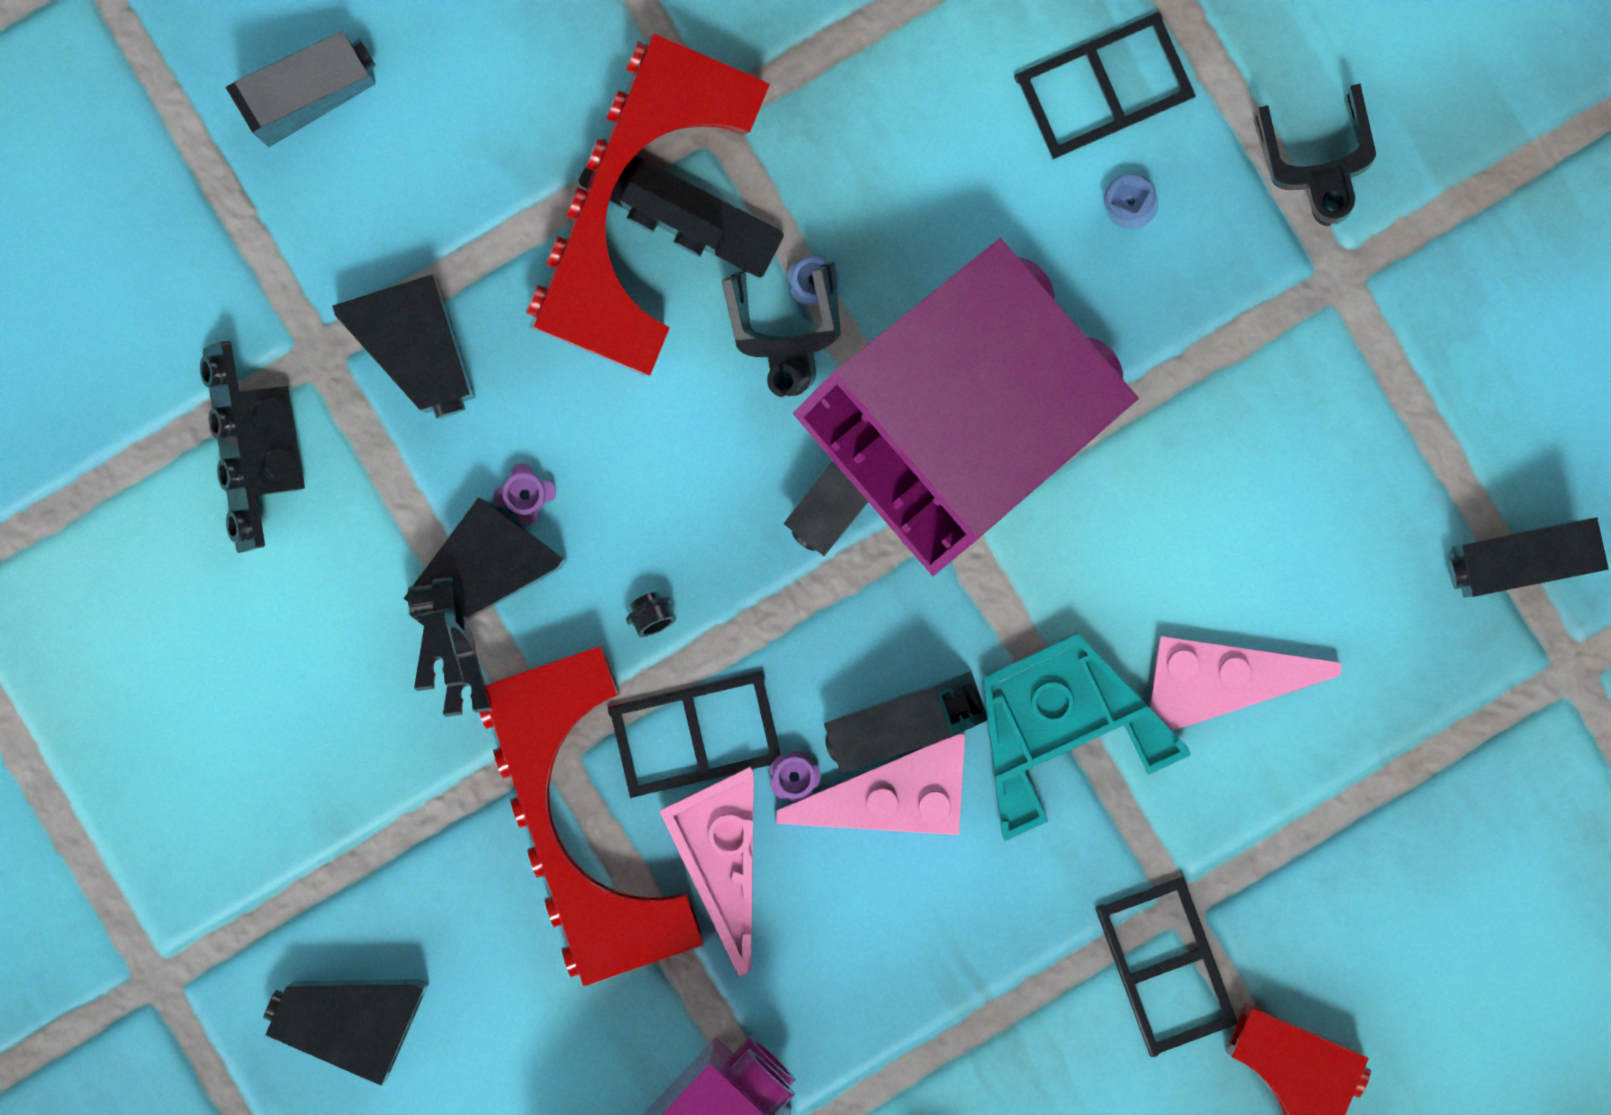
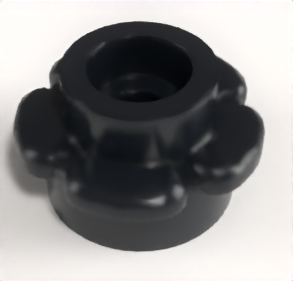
(651, 614)

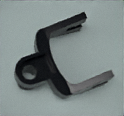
(1326, 179)
(786, 353)
(449, 639)

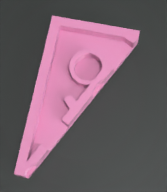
(1209, 680)
(905, 795)
(717, 848)

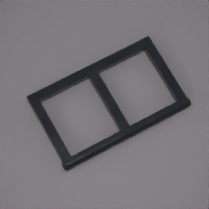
(1120, 120)
(687, 696)
(1203, 953)

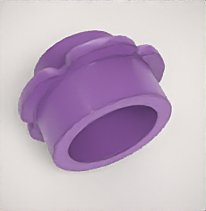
(795, 762)

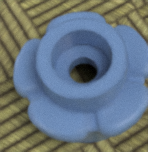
(798, 278)

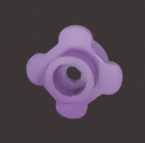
(510, 498)

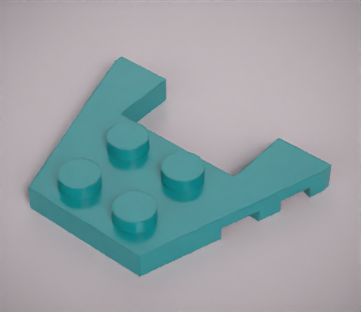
(1055, 705)

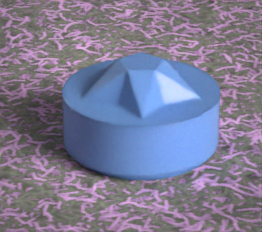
(1131, 201)

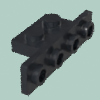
(693, 216)
(254, 444)

